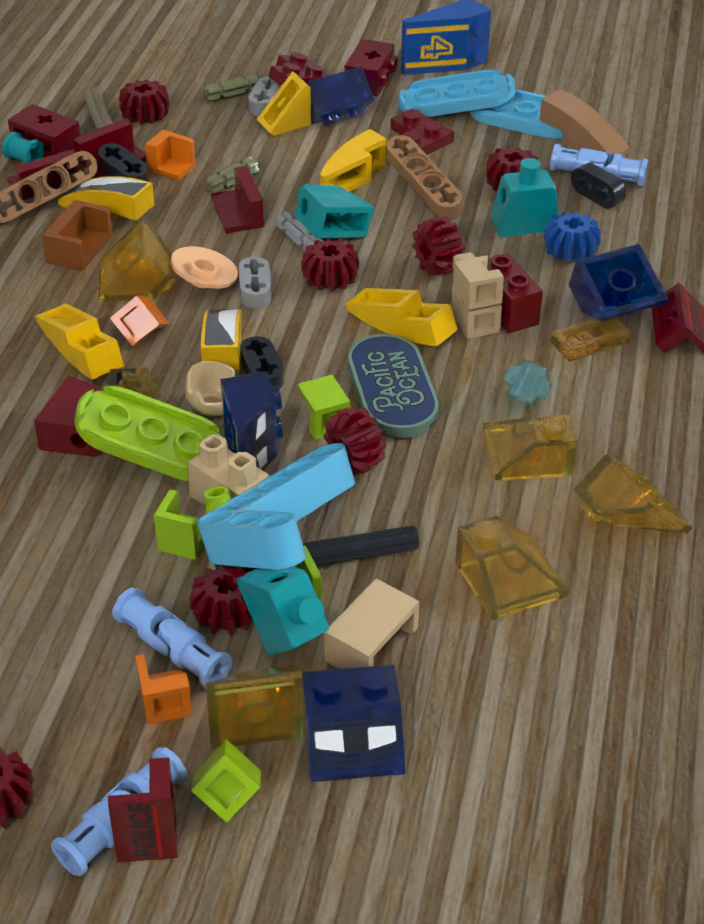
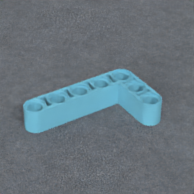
(261, 522)

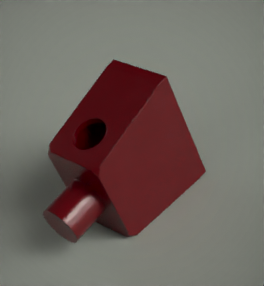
(56, 423)

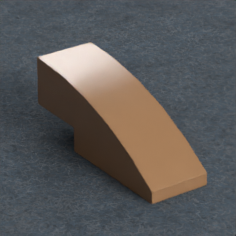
(580, 123)

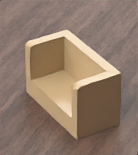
(369, 625)

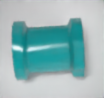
(17, 147)

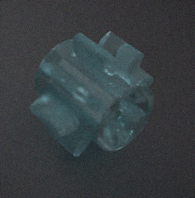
(527, 382)

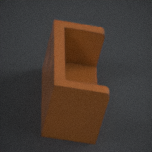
(77, 235)

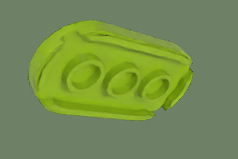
(142, 429)

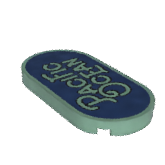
(393, 384)

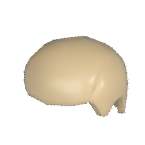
(204, 387)

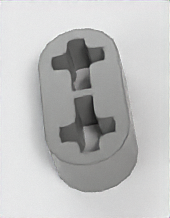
(262, 94)
(259, 281)

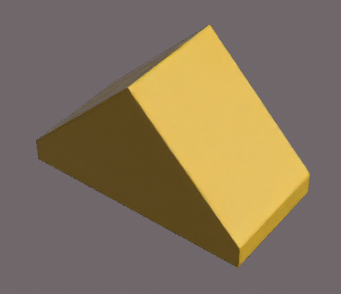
(288, 108)

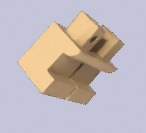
(476, 295)
(222, 467)

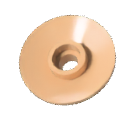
(204, 267)

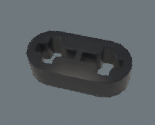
(118, 161)
(598, 185)
(267, 360)

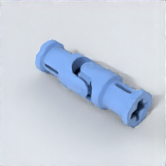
(623, 168)
(171, 636)
(95, 830)

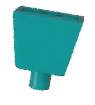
(524, 201)
(322, 210)
(284, 610)

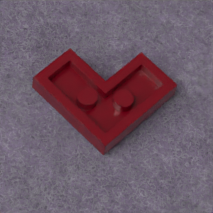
(295, 63)
(424, 131)

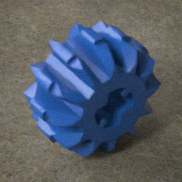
(572, 236)

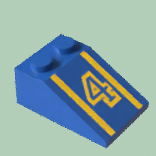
(446, 38)

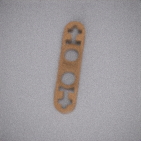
(429, 174)
(42, 191)

